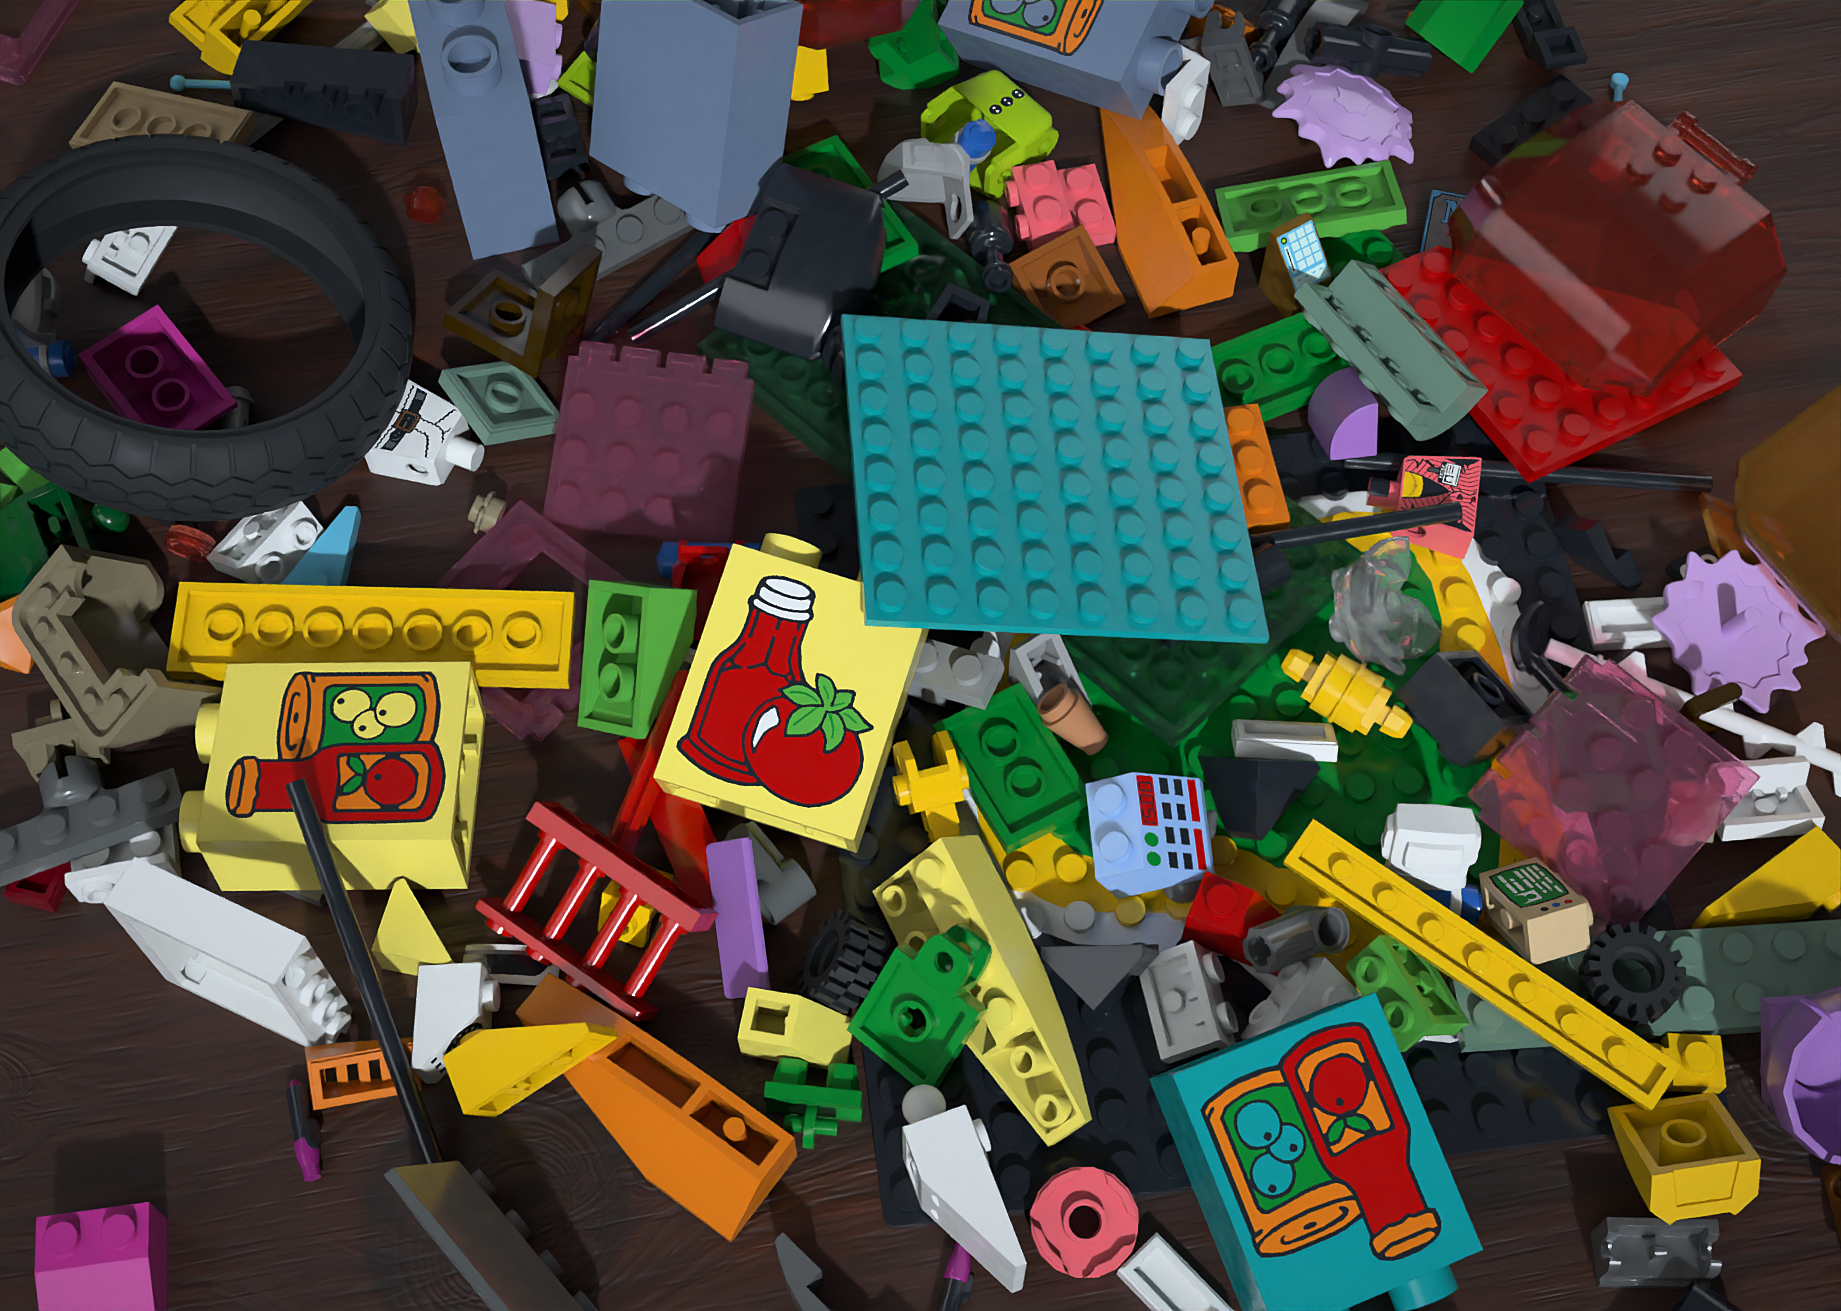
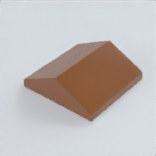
(1067, 280)

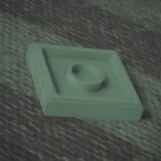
(500, 402)

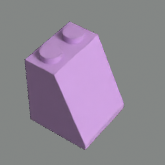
(536, 42)

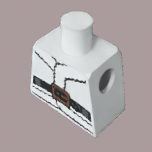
(424, 440)

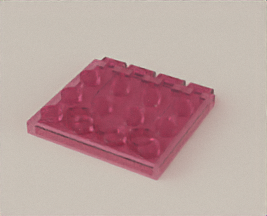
(650, 444)
(1611, 790)

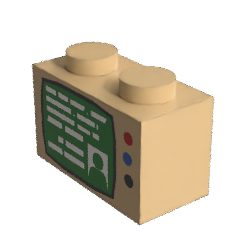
(1535, 911)

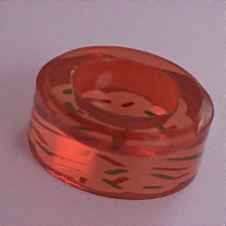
(189, 542)

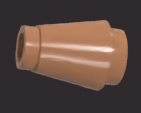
(1070, 717)

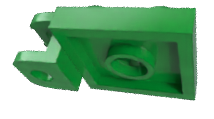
(936, 984)

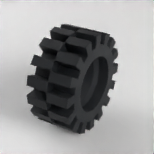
(1646, 950)
(841, 961)

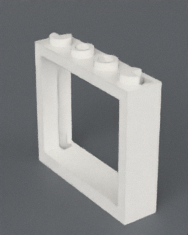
(229, 955)

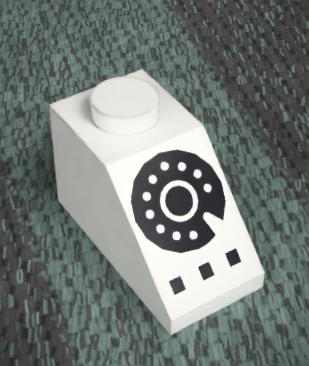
(449, 1006)

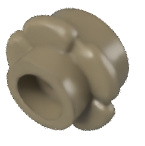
(486, 512)

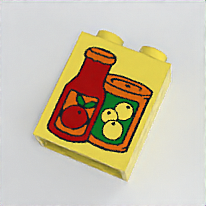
(385, 760)

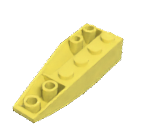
(1023, 1030)

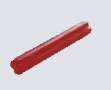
(643, 787)

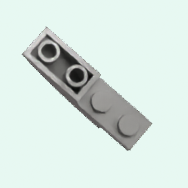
(955, 675)

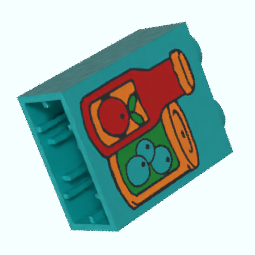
(1319, 1165)

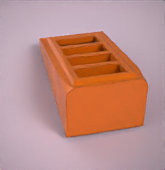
(340, 1055)

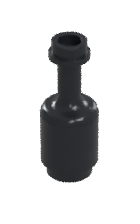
(1275, 27)
(992, 244)

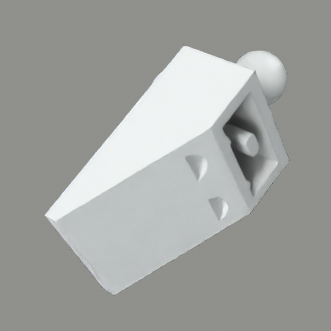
(955, 1184)

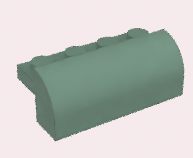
(1392, 349)

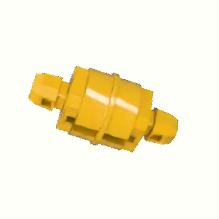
(1347, 693)

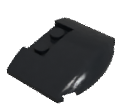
(804, 263)

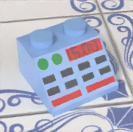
(1148, 832)

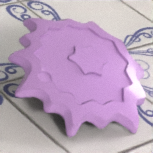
(1346, 114)
(1735, 627)

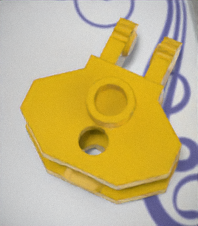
(933, 789)

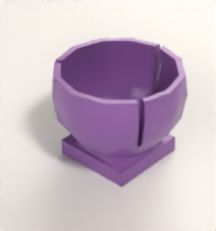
(1804, 1068)

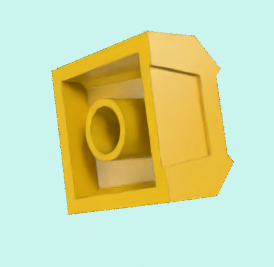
(1687, 1157)

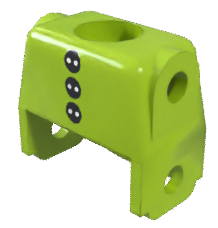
(1019, 122)

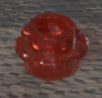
(424, 205)

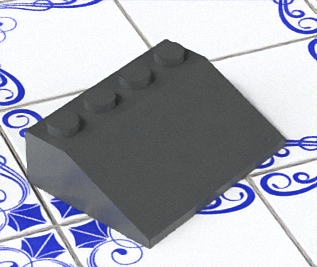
(482, 1240)

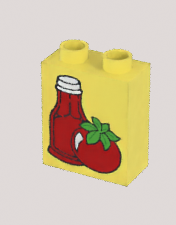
(789, 697)

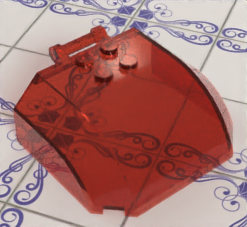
(1619, 245)

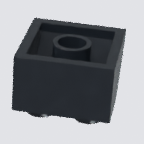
(1464, 707)

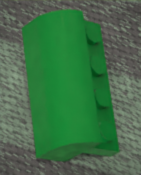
(918, 53)

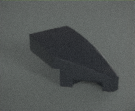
(1589, 548)

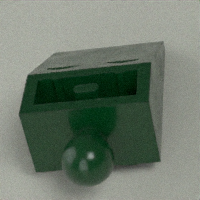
(39, 523)

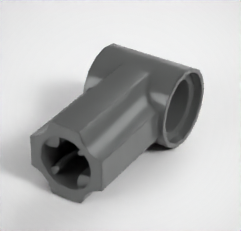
(780, 882)
(1296, 936)

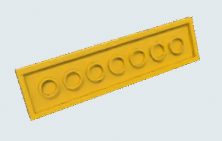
(505, 634)

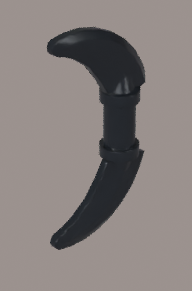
(1527, 650)

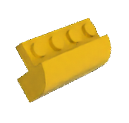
(222, 25)

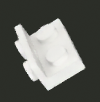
(127, 256)
(267, 545)
(98, 872)
(1187, 1002)

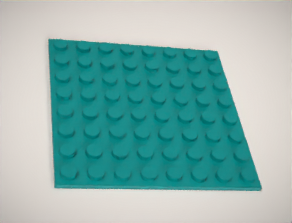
(1045, 483)

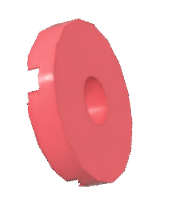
(1116, 1229)

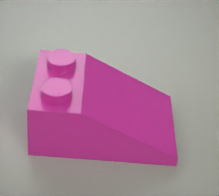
(156, 375)
(102, 1260)

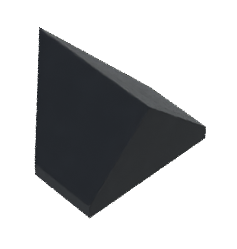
(1255, 791)

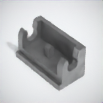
(1231, 62)
(1654, 1253)

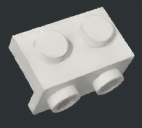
(1186, 97)
(1775, 804)
(1300, 991)

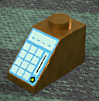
(1291, 259)

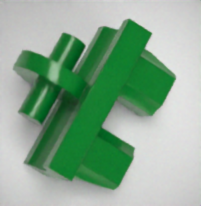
(792, 1097)

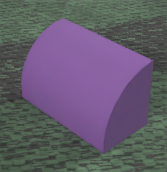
(1344, 416)

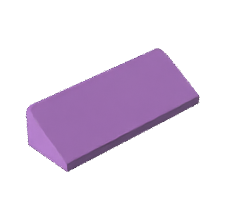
(739, 917)

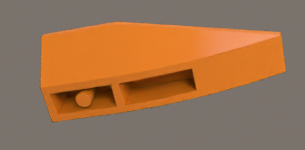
(1163, 218)
(670, 1115)

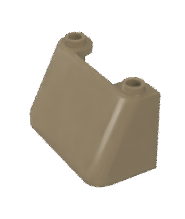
(100, 653)

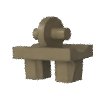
(55, 739)

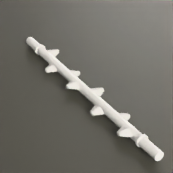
(1756, 736)

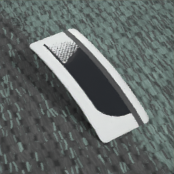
(509, 963)

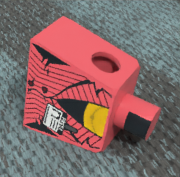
(1432, 482)

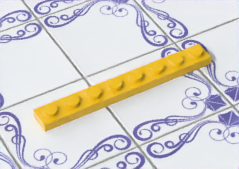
(1483, 966)

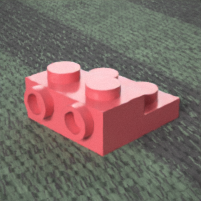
(1058, 201)

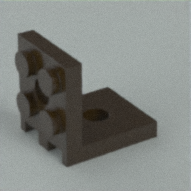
(541, 317)

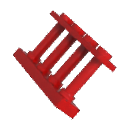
(638, 887)

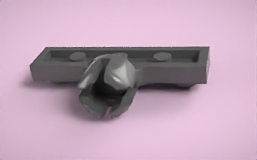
(617, 232)
(85, 817)

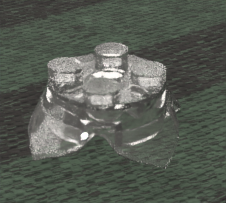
(1373, 612)

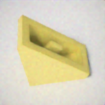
(406, 935)

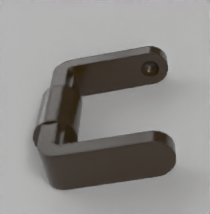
(1708, 702)

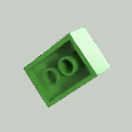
(632, 653)

